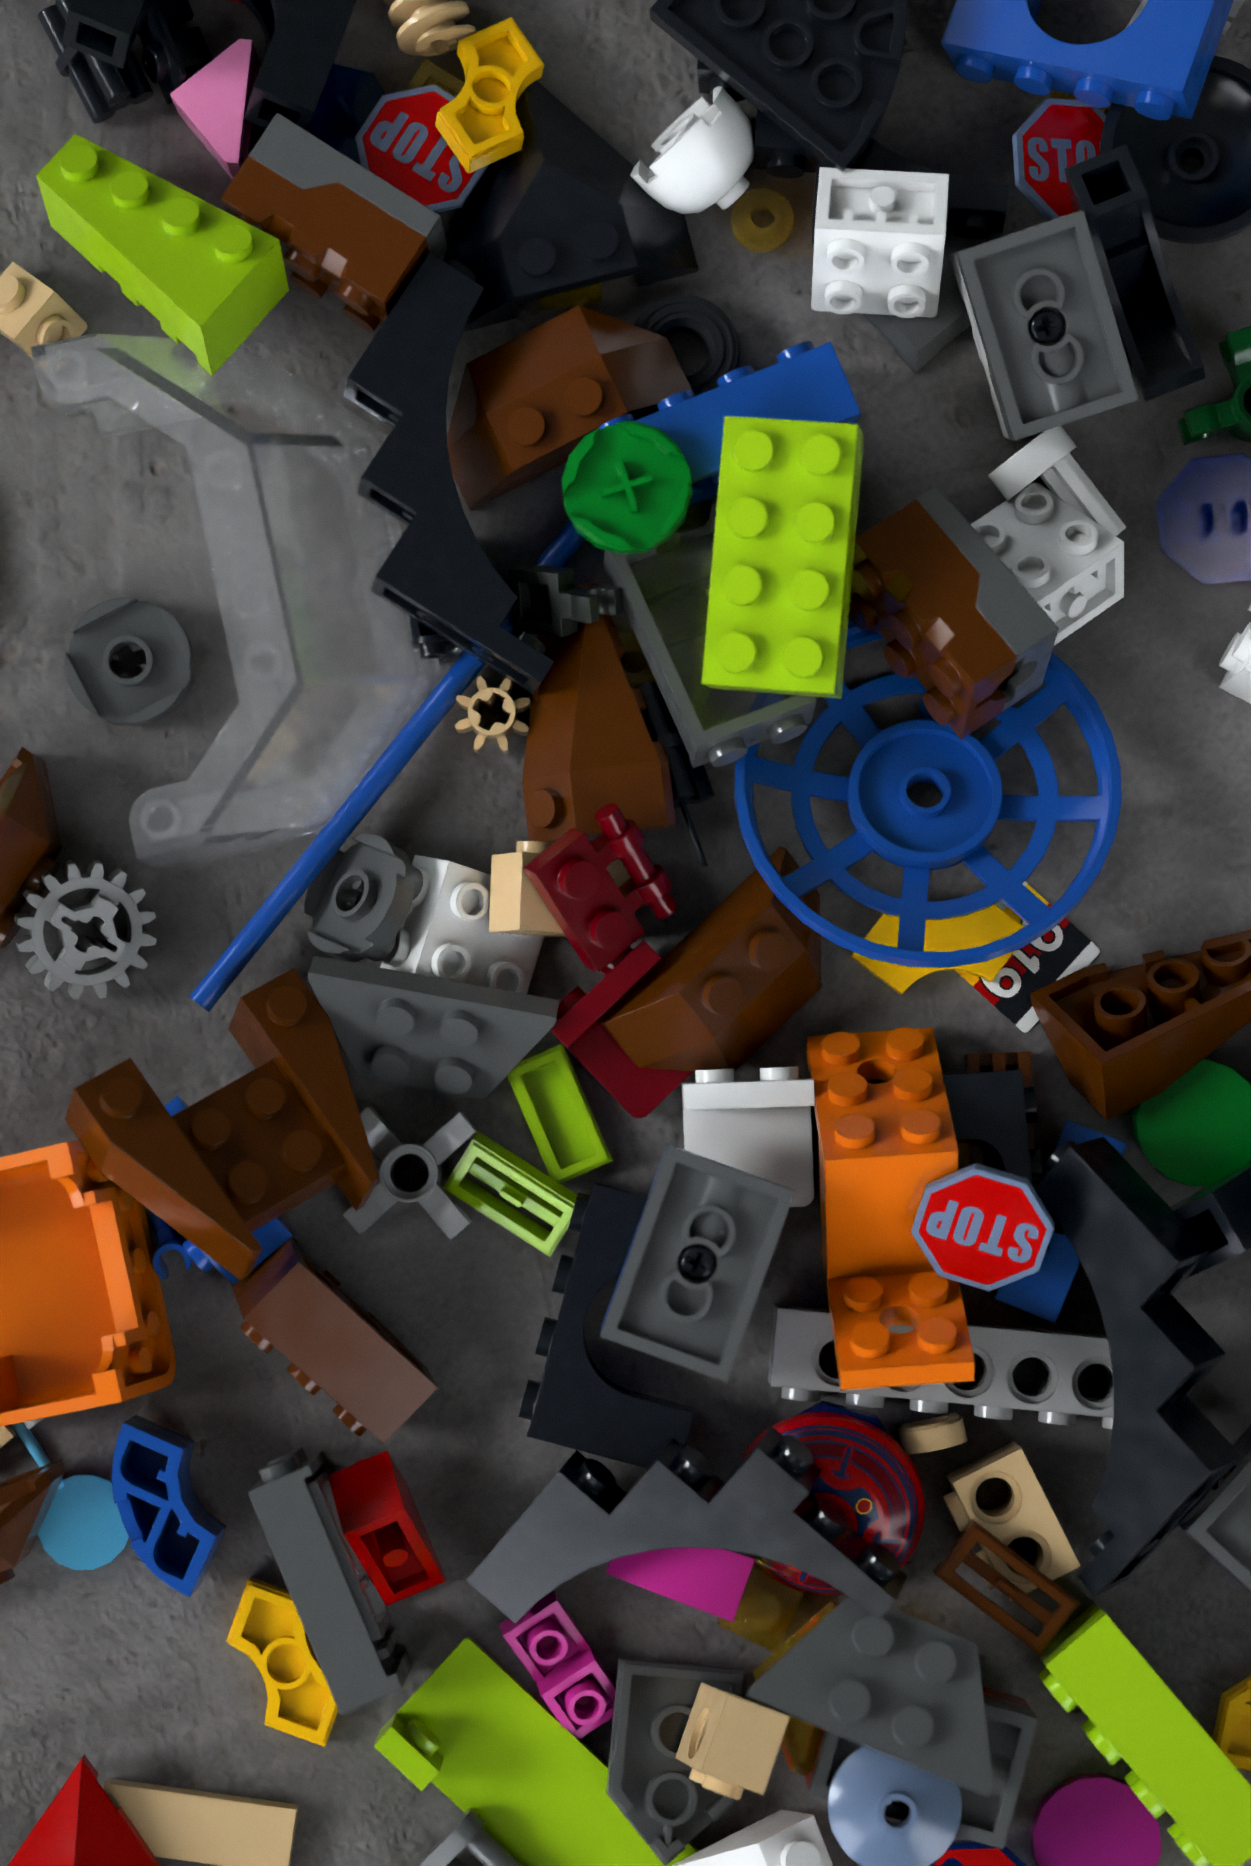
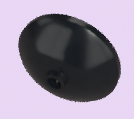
(1201, 203)

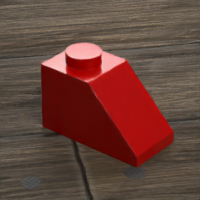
(385, 1528)

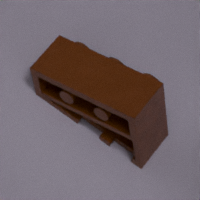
(332, 1343)

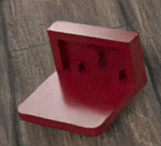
(586, 1038)

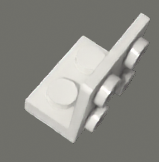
(879, 242)
(1056, 555)

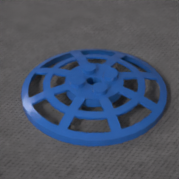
(936, 835)

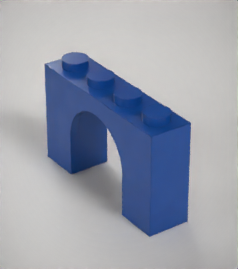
(1148, 66)

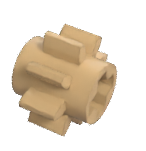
(487, 698)

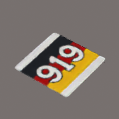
(1034, 967)

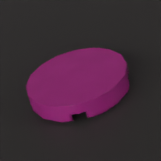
(1094, 1823)

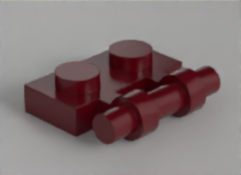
(585, 898)

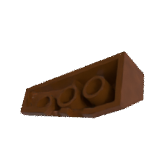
(591, 741)
(1148, 1023)

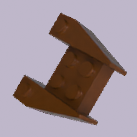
(245, 1147)

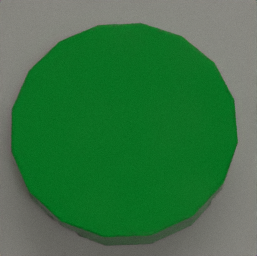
(627, 487)
(1197, 1125)

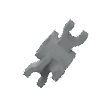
(431, 1196)

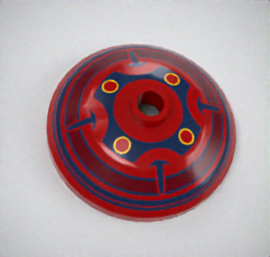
(866, 1478)

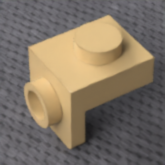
(34, 312)

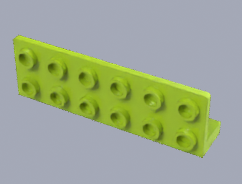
(512, 1764)

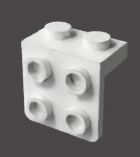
(450, 935)
(754, 1125)

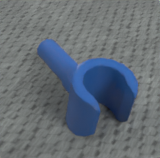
(167, 1241)

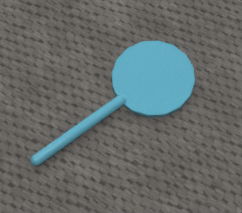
(82, 1522)

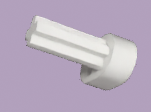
(1051, 460)

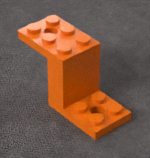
(873, 1168)

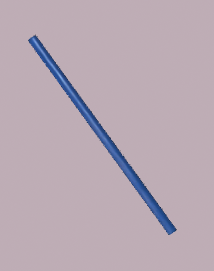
(359, 802)

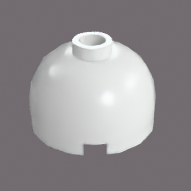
(700, 157)

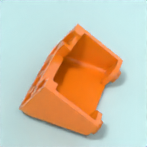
(76, 1289)

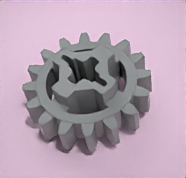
(68, 953)

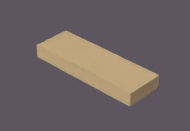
(207, 1824)

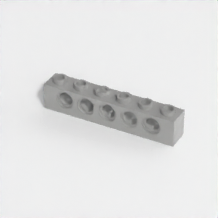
(803, 1331)

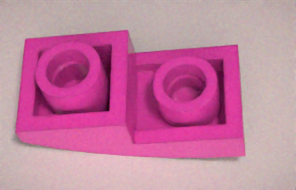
(694, 1576)
(562, 1665)

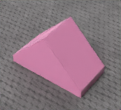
(216, 103)

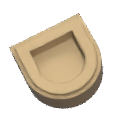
(932, 1433)

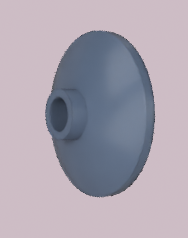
(858, 1802)

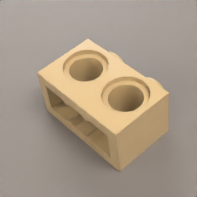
(1022, 1514)

